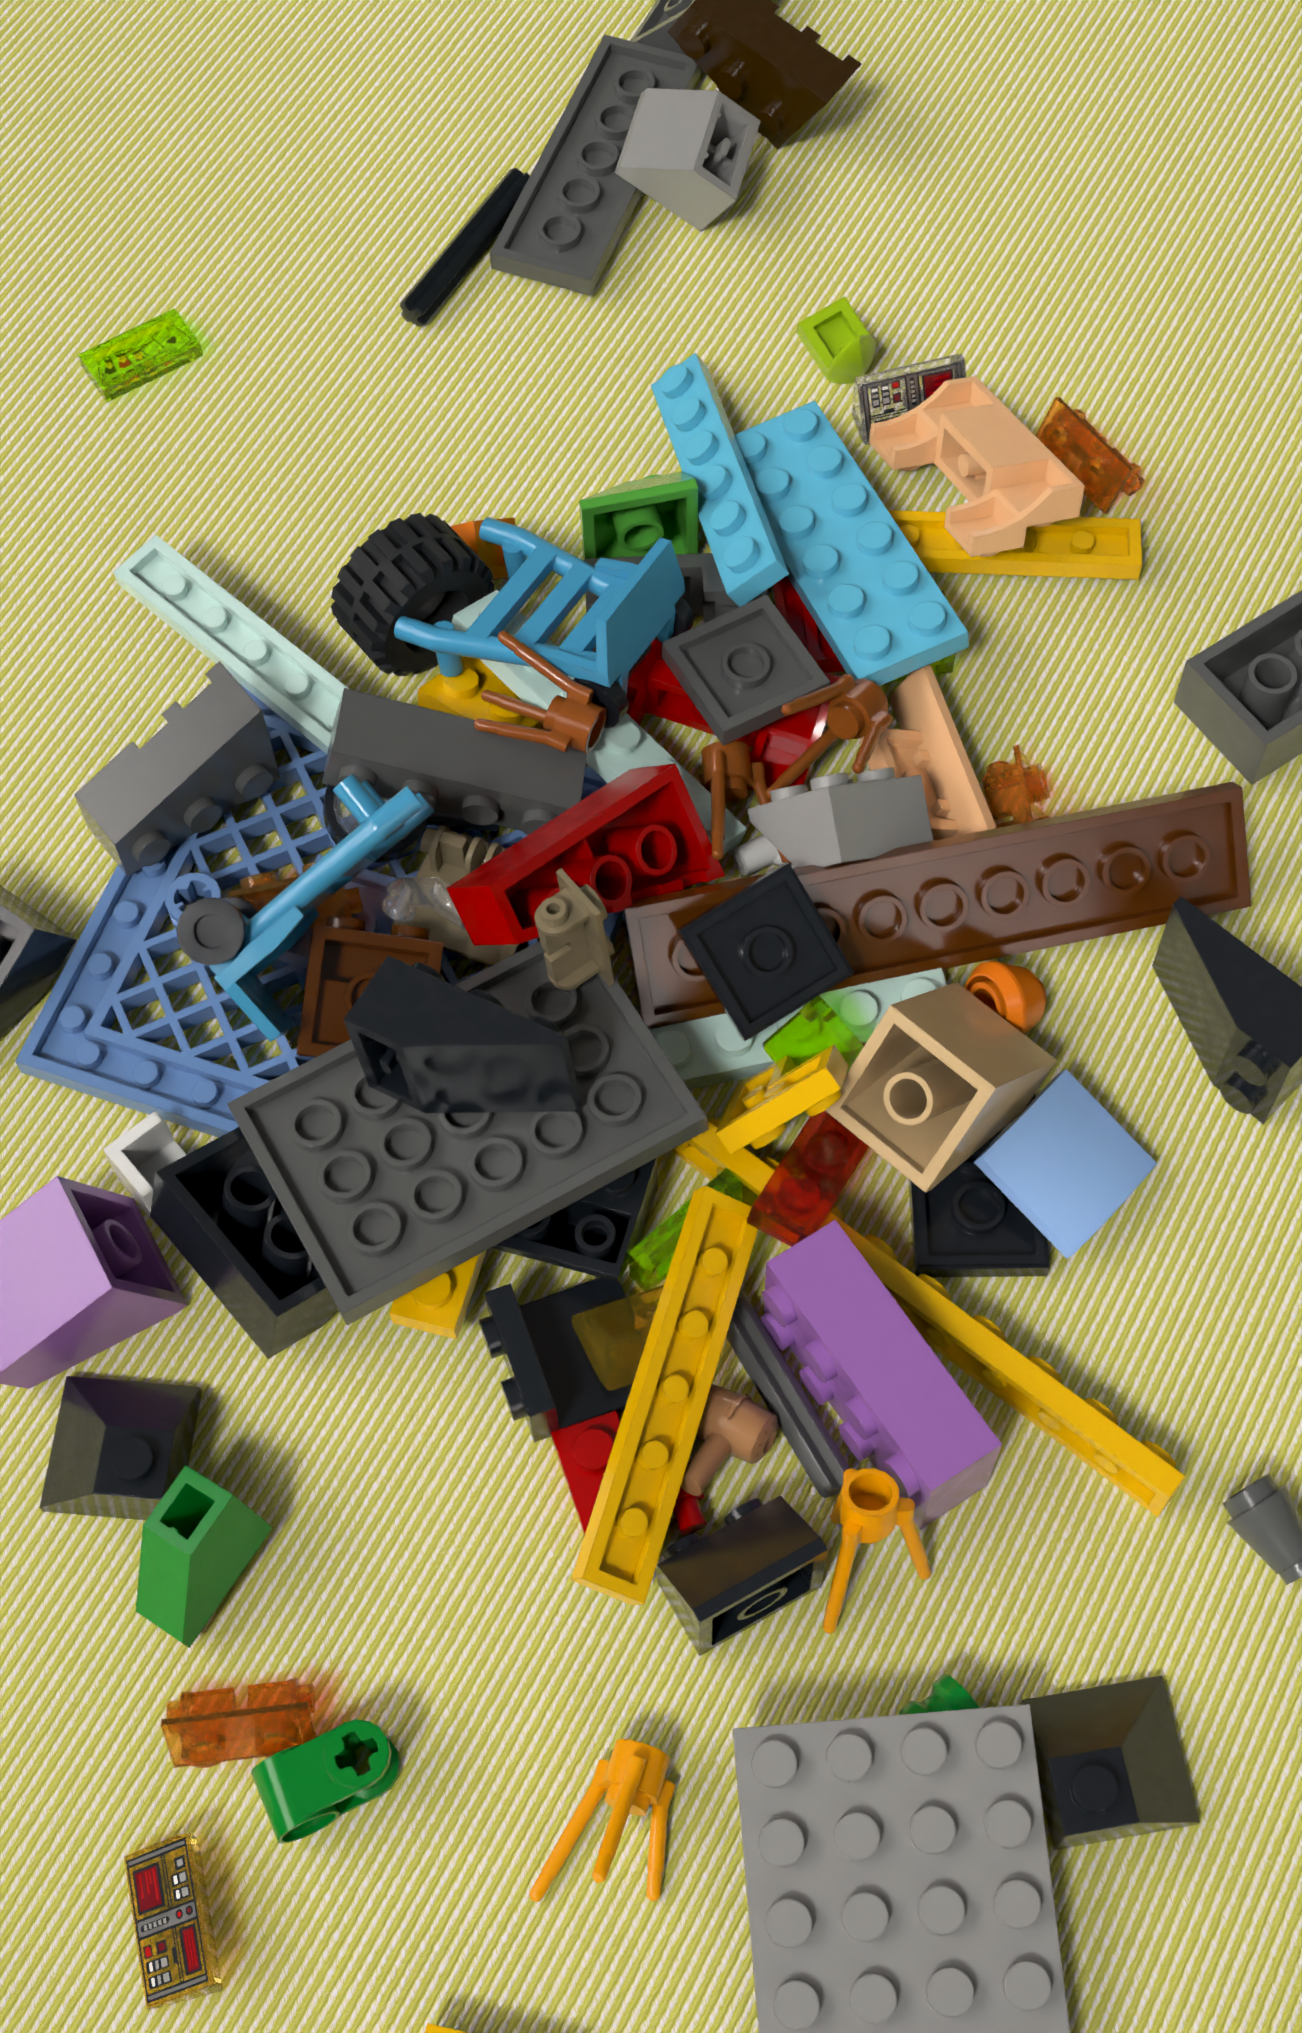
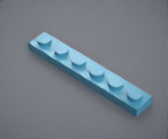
(726, 494)

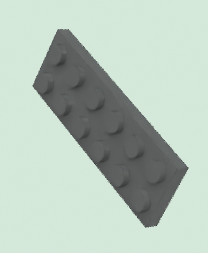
(573, 199)

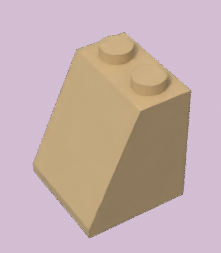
(938, 1082)

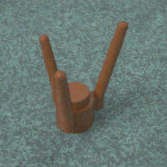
(855, 711)
(566, 722)
(727, 777)

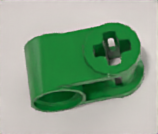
(316, 1781)

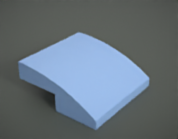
(1066, 1163)

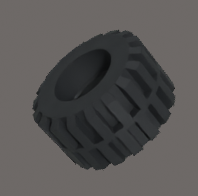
(409, 571)

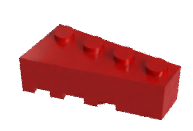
(622, 841)

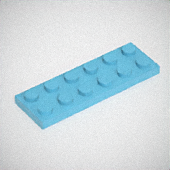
(847, 551)

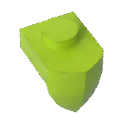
(838, 342)

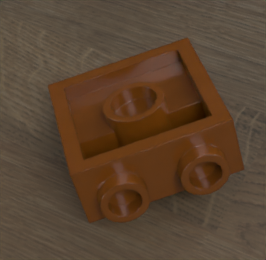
(340, 968)

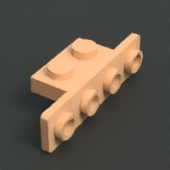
(933, 748)

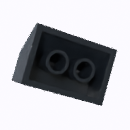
(241, 1242)

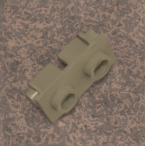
(574, 935)

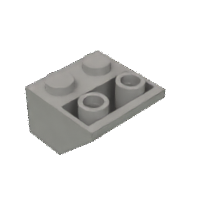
(688, 151)
(844, 818)

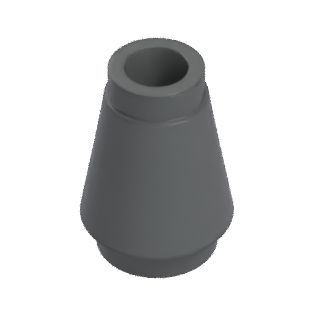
(1269, 1525)

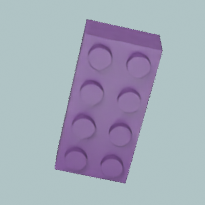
(877, 1373)

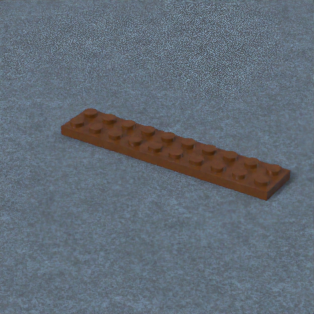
(978, 894)

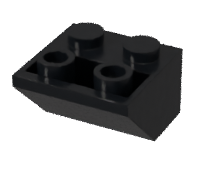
(595, 1230)

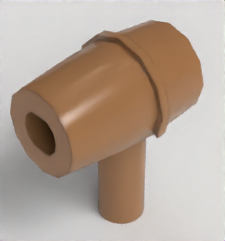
(728, 1427)

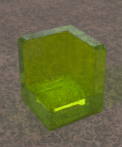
(812, 1032)

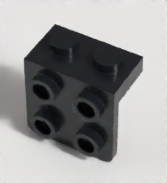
(546, 1362)

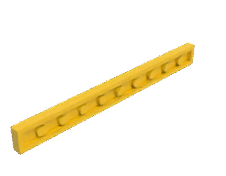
(980, 1348)

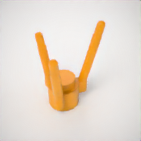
(868, 1512)
(632, 1783)

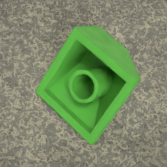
(639, 512)

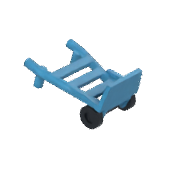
(631, 612)
(244, 941)

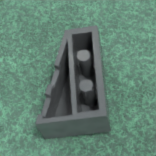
(183, 777)

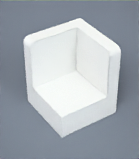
(140, 1154)

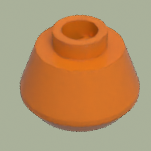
(1009, 992)

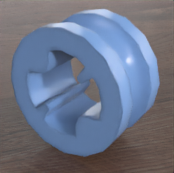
(186, 889)

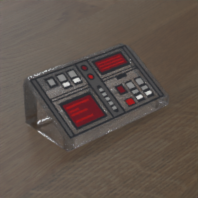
(900, 389)

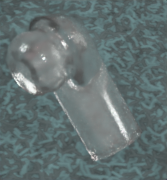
(420, 892)

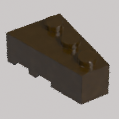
(762, 62)

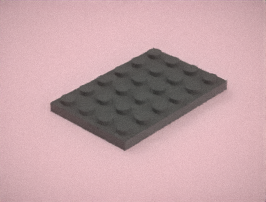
(410, 1193)

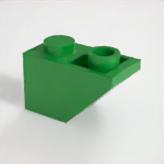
(194, 1554)

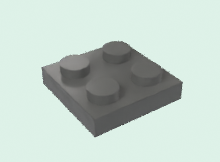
(742, 668)

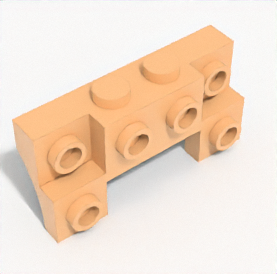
(988, 458)

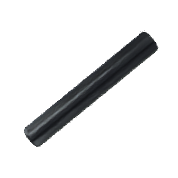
(463, 250)

